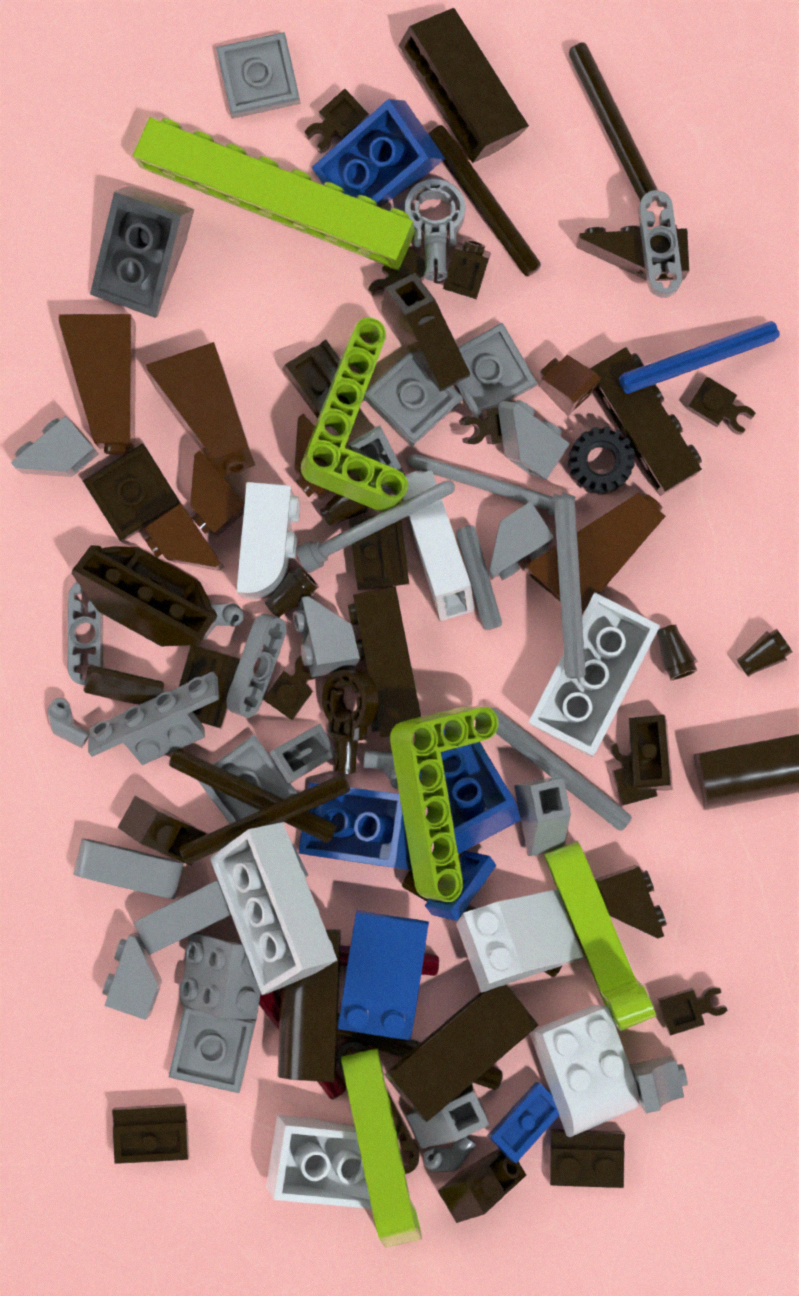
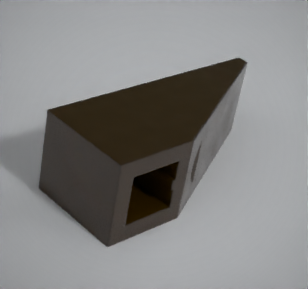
(626, 251)
(424, 331)

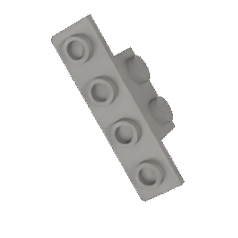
(158, 724)

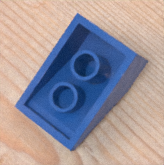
(381, 155)
(476, 795)
(366, 832)
(383, 975)

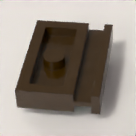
(313, 374)
(380, 557)
(201, 662)
(150, 1133)
(587, 1159)

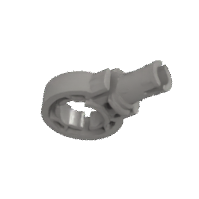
(435, 231)

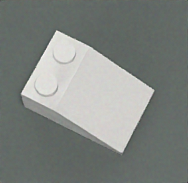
(518, 938)
(316, 1163)

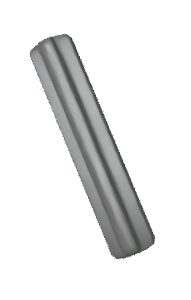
(479, 577)

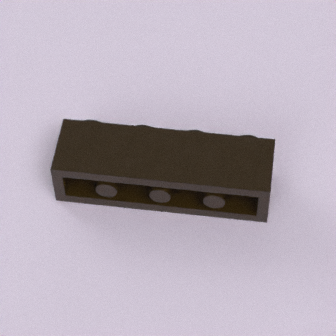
(646, 425)
(386, 656)

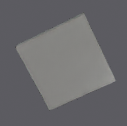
(258, 75)
(495, 370)
(410, 399)
(254, 765)
(212, 1050)

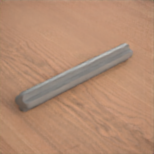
(569, 588)
(558, 769)

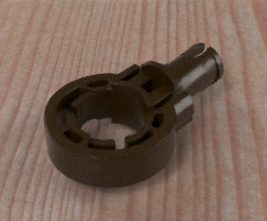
(345, 726)

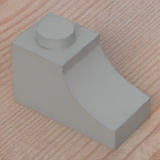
(658, 1082)

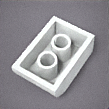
(266, 538)
(586, 1068)

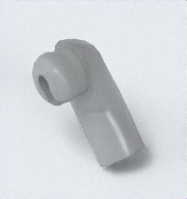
(228, 615)
(63, 725)
(383, 761)
(448, 1158)

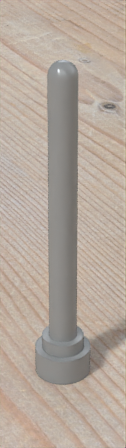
(486, 483)
(314, 555)

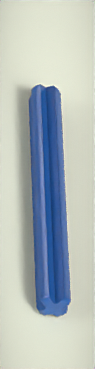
(698, 357)

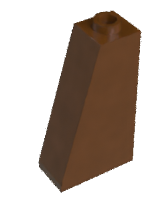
(105, 372)
(202, 401)
(602, 547)

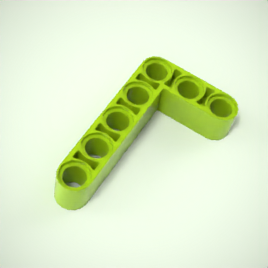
(342, 418)
(432, 792)
(598, 938)
(379, 1149)

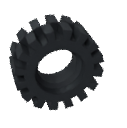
(606, 439)

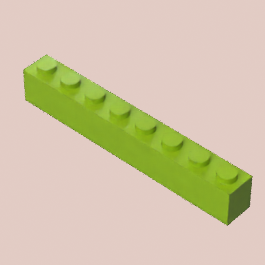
(274, 192)

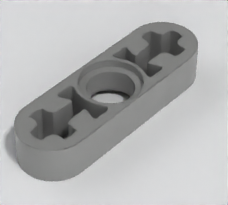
(646, 220)
(73, 623)
(266, 632)

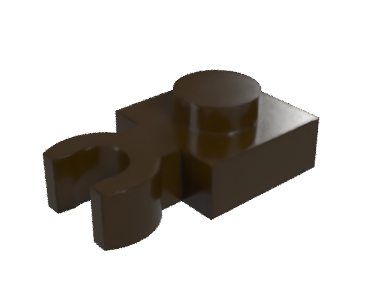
(338, 118)
(411, 264)
(715, 402)
(488, 426)
(290, 692)
(624, 779)
(685, 1010)

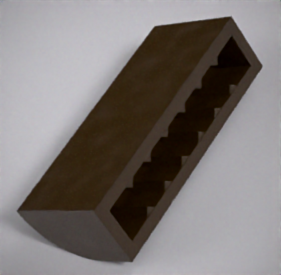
(462, 84)
(748, 772)
(311, 1023)
(460, 1050)

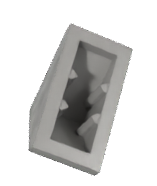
(377, 447)

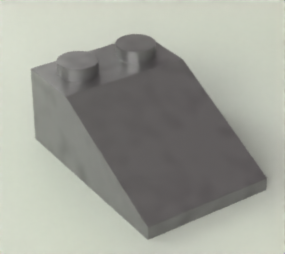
(140, 250)

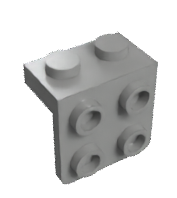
(219, 979)

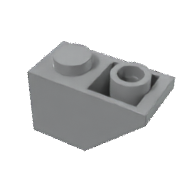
(528, 441)
(57, 452)
(517, 538)
(326, 638)
(543, 814)
(135, 981)
(453, 1122)

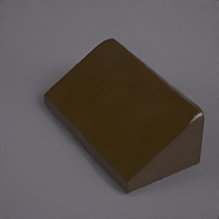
(121, 685)
(650, 753)

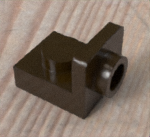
(467, 268)

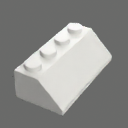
(584, 707)
(272, 907)

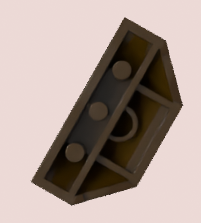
(145, 595)

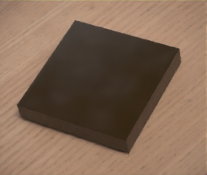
(131, 492)

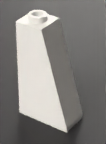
(439, 551)

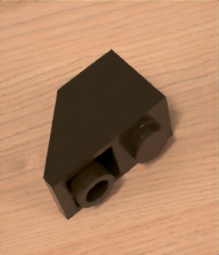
(158, 828)
(629, 900)
(481, 1185)

